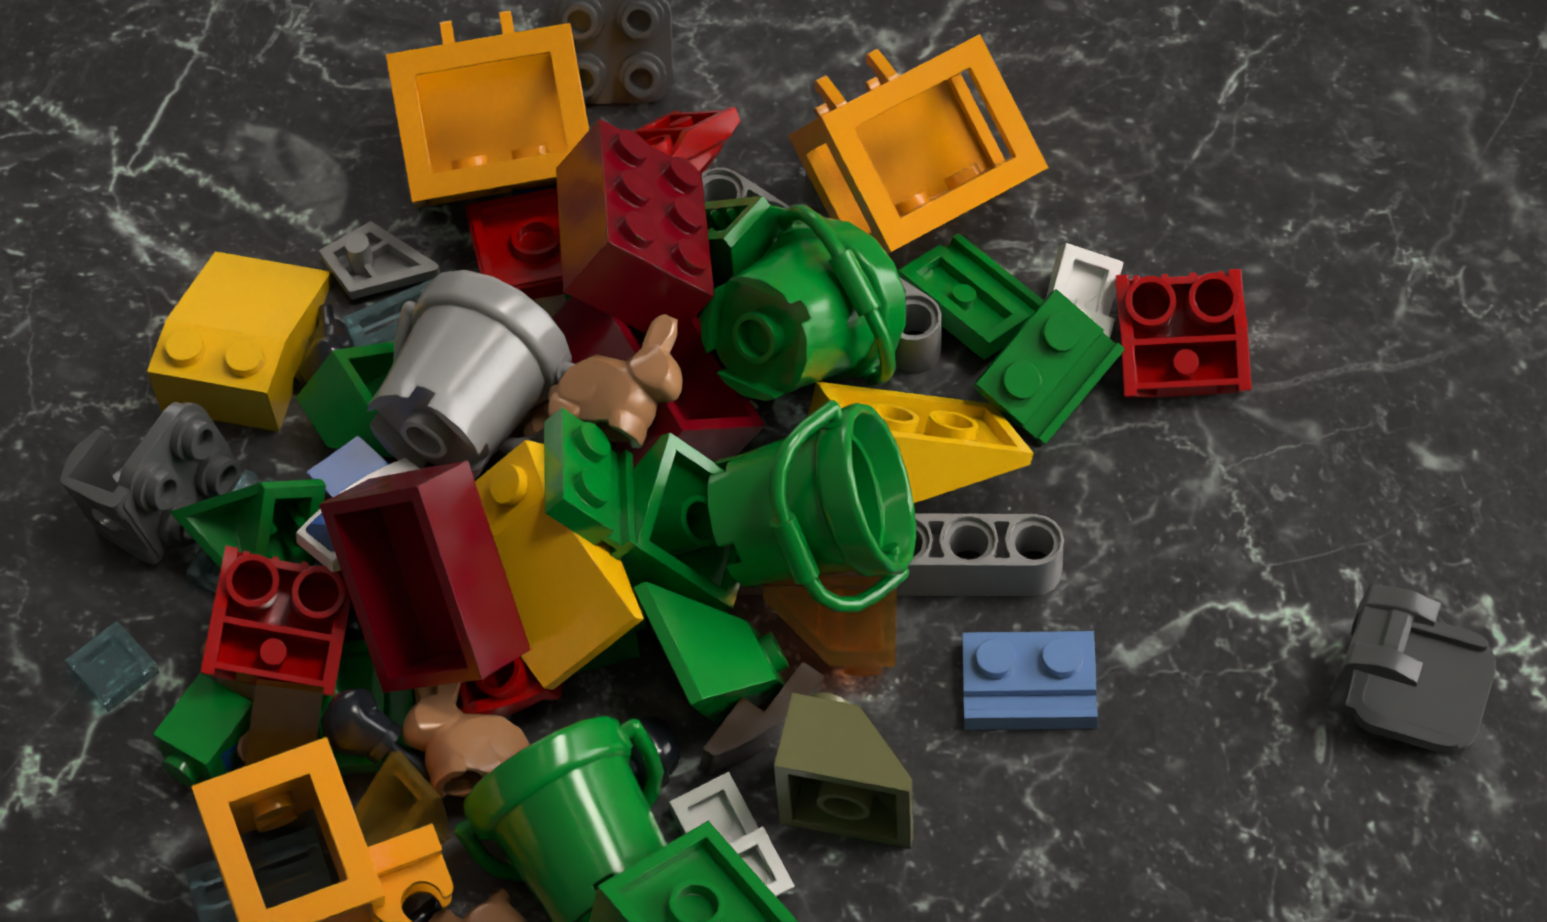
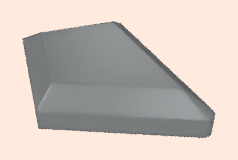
(375, 262)

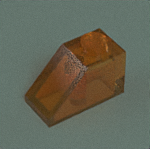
(858, 640)

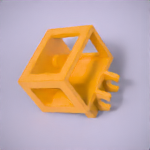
(487, 111)
(915, 145)
(270, 795)

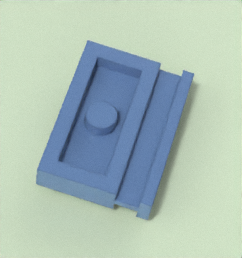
(1029, 680)

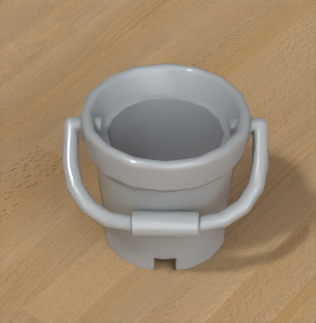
(466, 371)

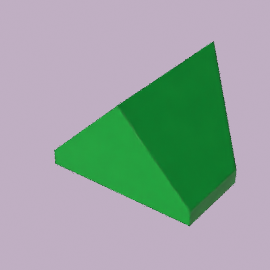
(740, 233)
(255, 519)

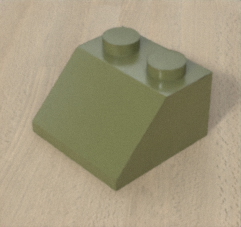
(841, 773)

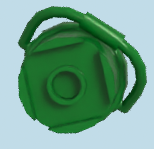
(808, 310)
(819, 506)
(567, 813)

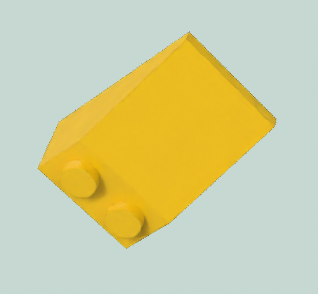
(239, 339)
(939, 438)
(564, 587)

